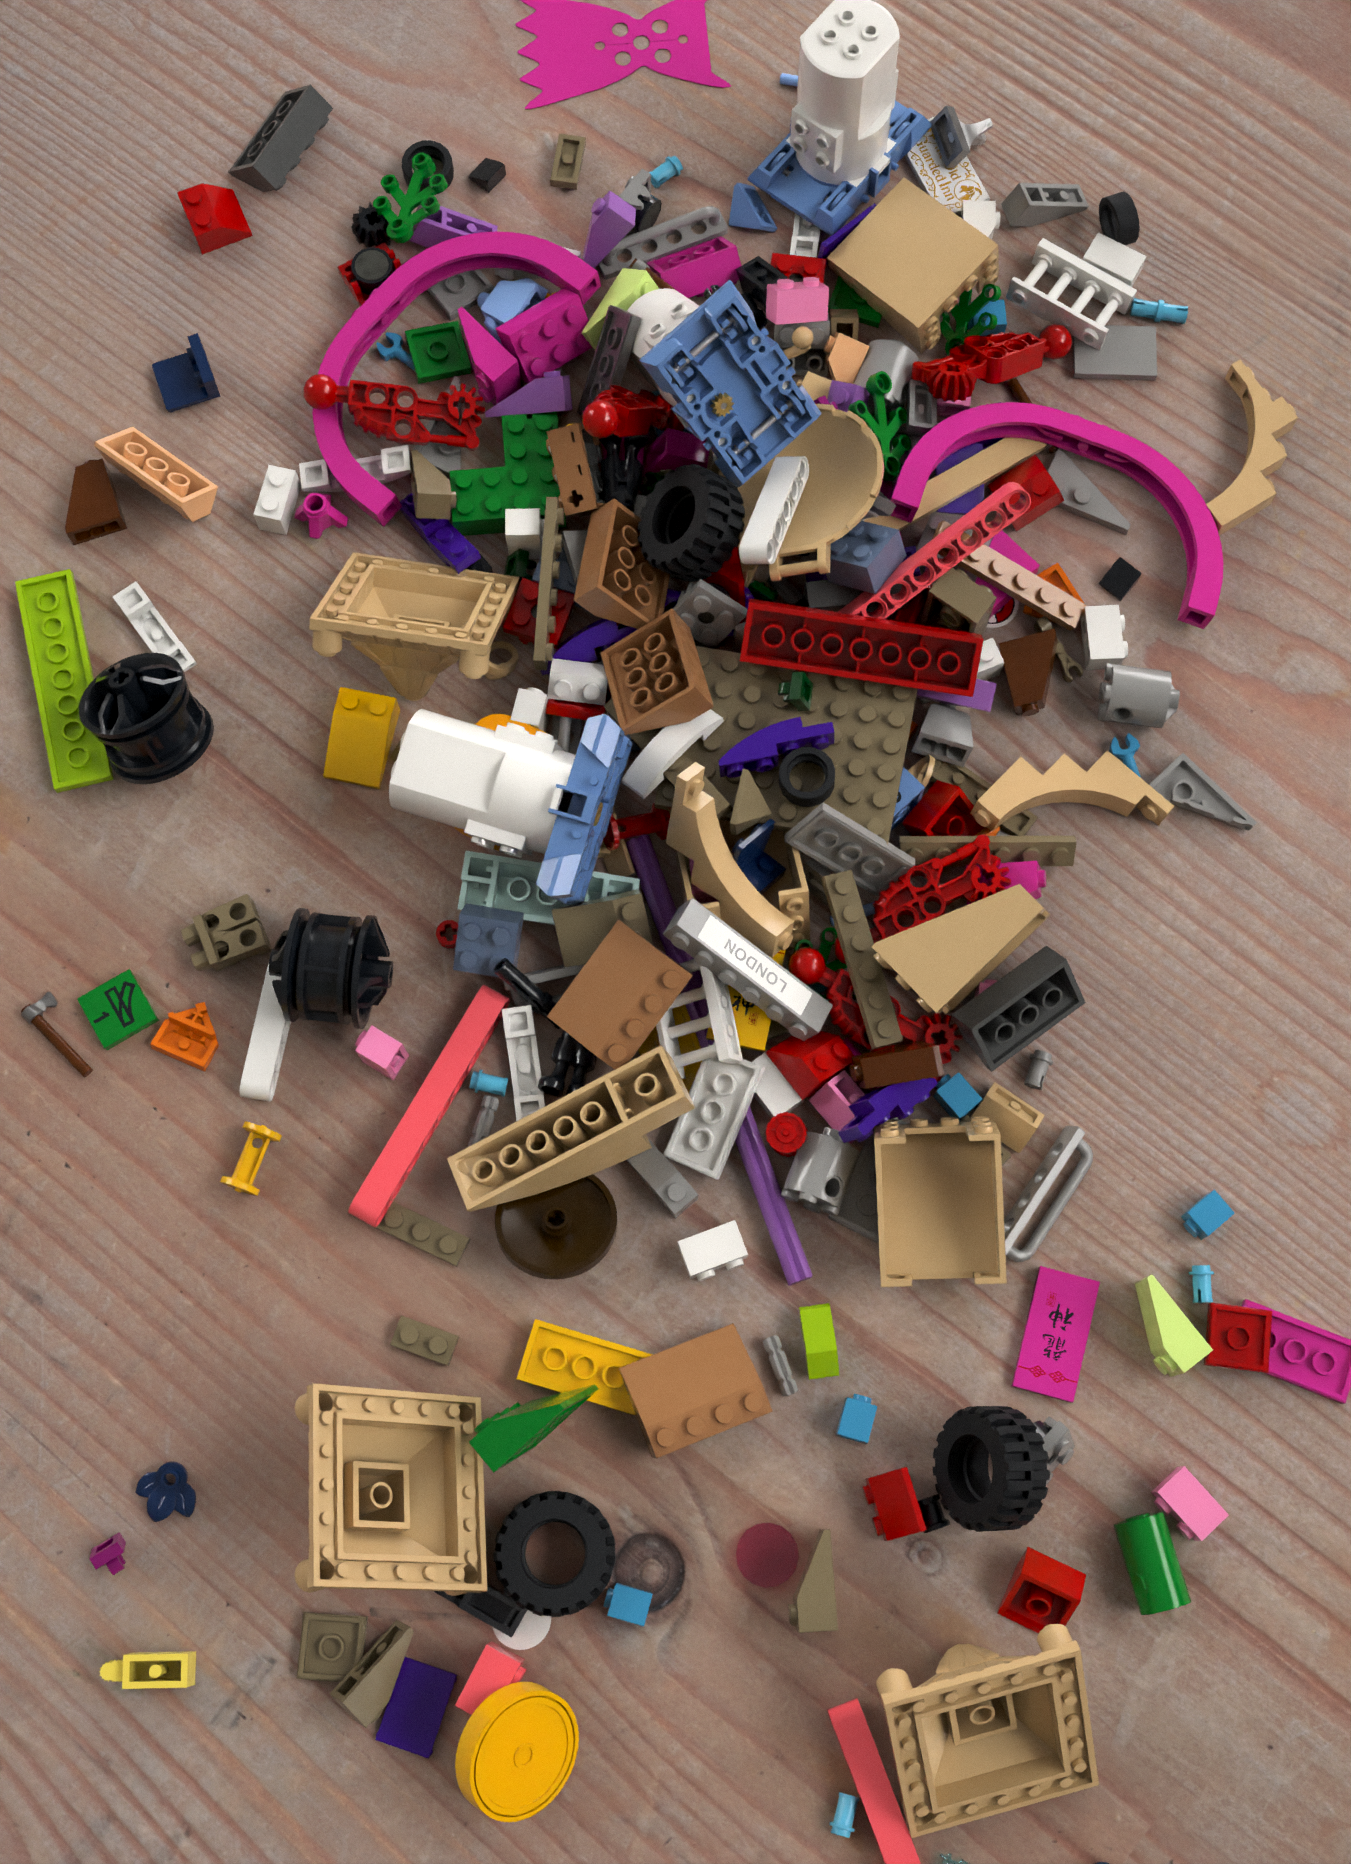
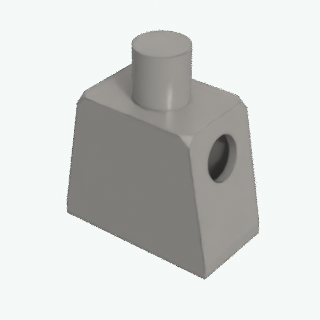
(945, 735)

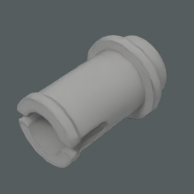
(1038, 1069)

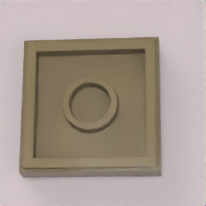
(330, 1645)

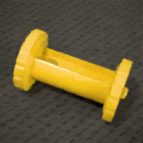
(250, 1159)

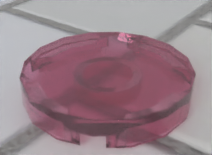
(767, 1555)

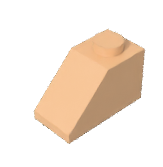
(844, 357)

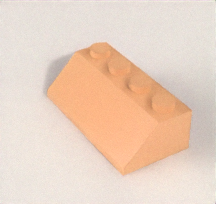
(159, 472)

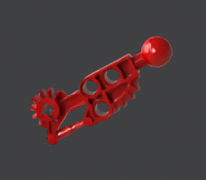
(990, 359)
(628, 413)
(381, 419)
(906, 899)
(810, 967)

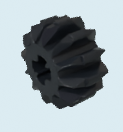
(370, 227)

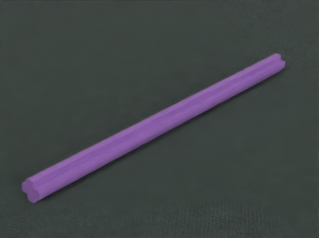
(748, 1139)

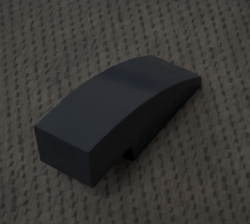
(490, 1607)

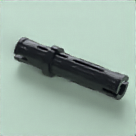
(540, 1001)

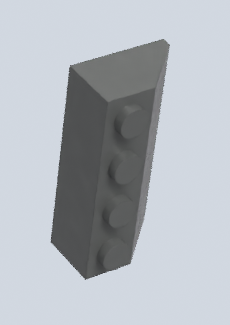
(282, 139)
(1019, 1007)

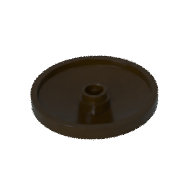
(559, 1229)

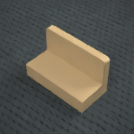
(1013, 1116)

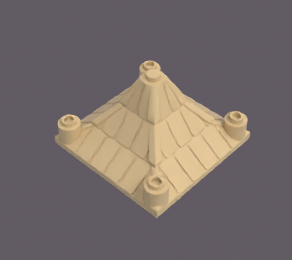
(413, 618)
(393, 1491)
(990, 1732)

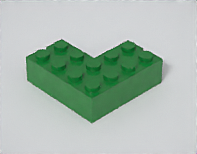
(520, 484)

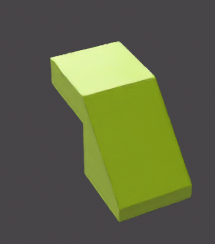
(819, 1341)

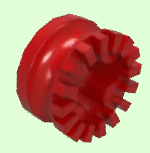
(441, 929)

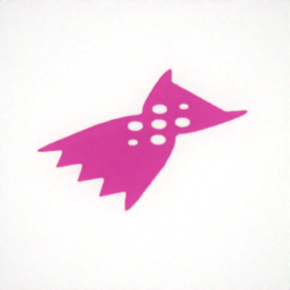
(574, 66)

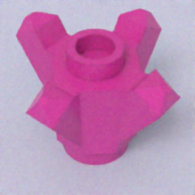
(319, 514)

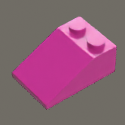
(492, 364)

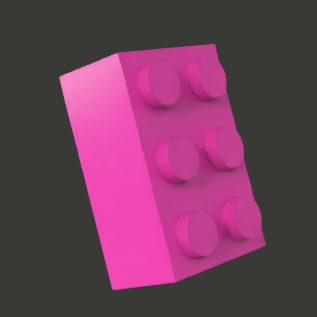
(546, 334)

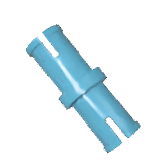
(1159, 311)

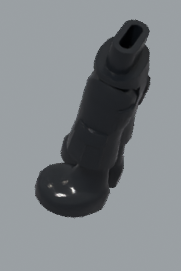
(622, 476)
(565, 1054)

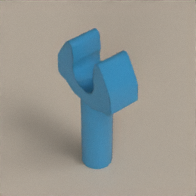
(395, 351)
(1126, 755)

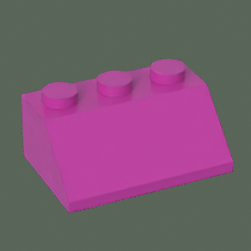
(699, 267)

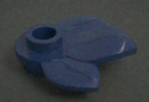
(167, 1496)

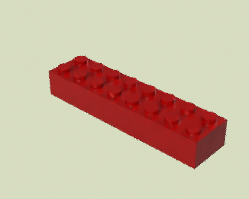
(861, 647)

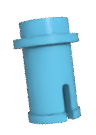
(671, 167)
(488, 1083)
(1202, 1283)
(844, 1815)

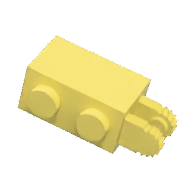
(152, 1670)

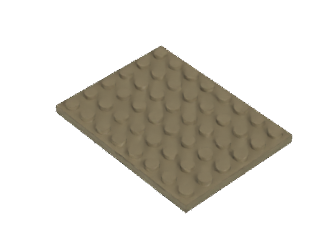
(867, 751)

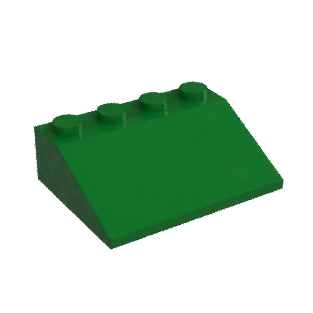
(524, 1426)

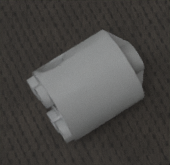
(895, 360)
(1137, 696)
(821, 1172)

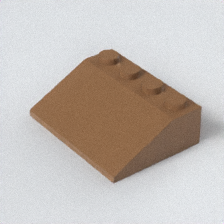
(614, 574)
(656, 676)
(619, 995)
(694, 1390)

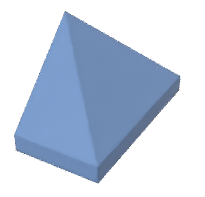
(749, 210)

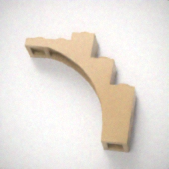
(1266, 423)

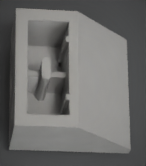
(813, 359)

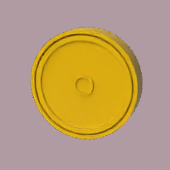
(517, 1751)

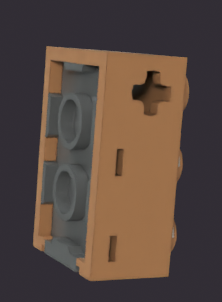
(577, 469)

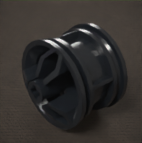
(146, 718)
(330, 968)

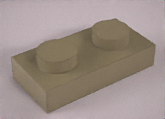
(568, 161)
(424, 1340)

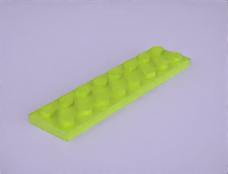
(60, 677)

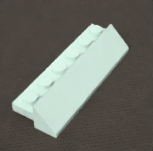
(512, 886)

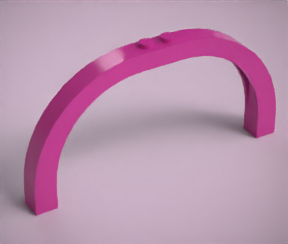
(389, 301)
(1096, 443)

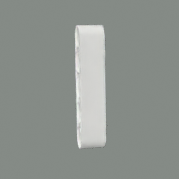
(774, 510)
(265, 1046)

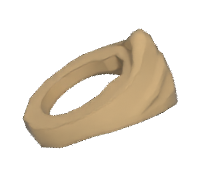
(499, 671)
(918, 770)

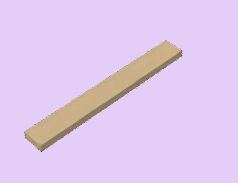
(966, 477)

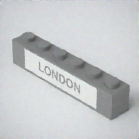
(747, 970)

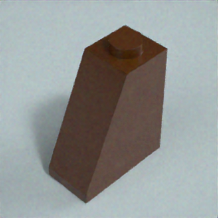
(93, 504)
(1029, 669)
(897, 1065)

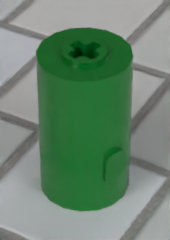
(1152, 1563)

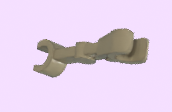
(1066, 661)

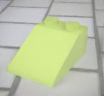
(623, 293)
(1169, 1332)

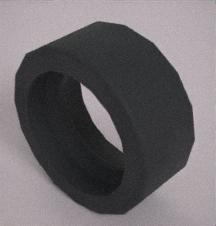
(434, 150)
(1119, 218)
(807, 755)

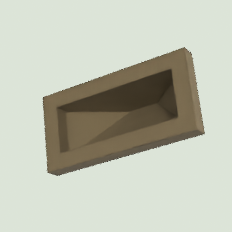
(748, 805)

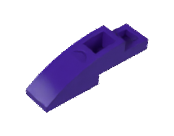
(441, 538)
(581, 644)
(762, 748)
(885, 1104)

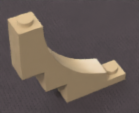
(1105, 785)
(697, 835)

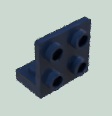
(186, 377)
(754, 862)

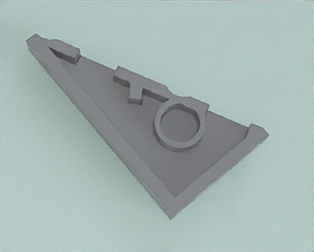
(443, 457)
(1083, 496)
(1193, 790)

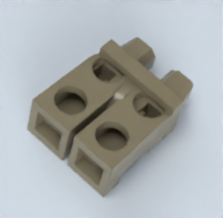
(227, 935)

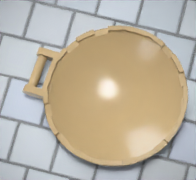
(839, 491)

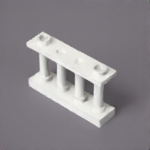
(1082, 276)
(719, 1018)

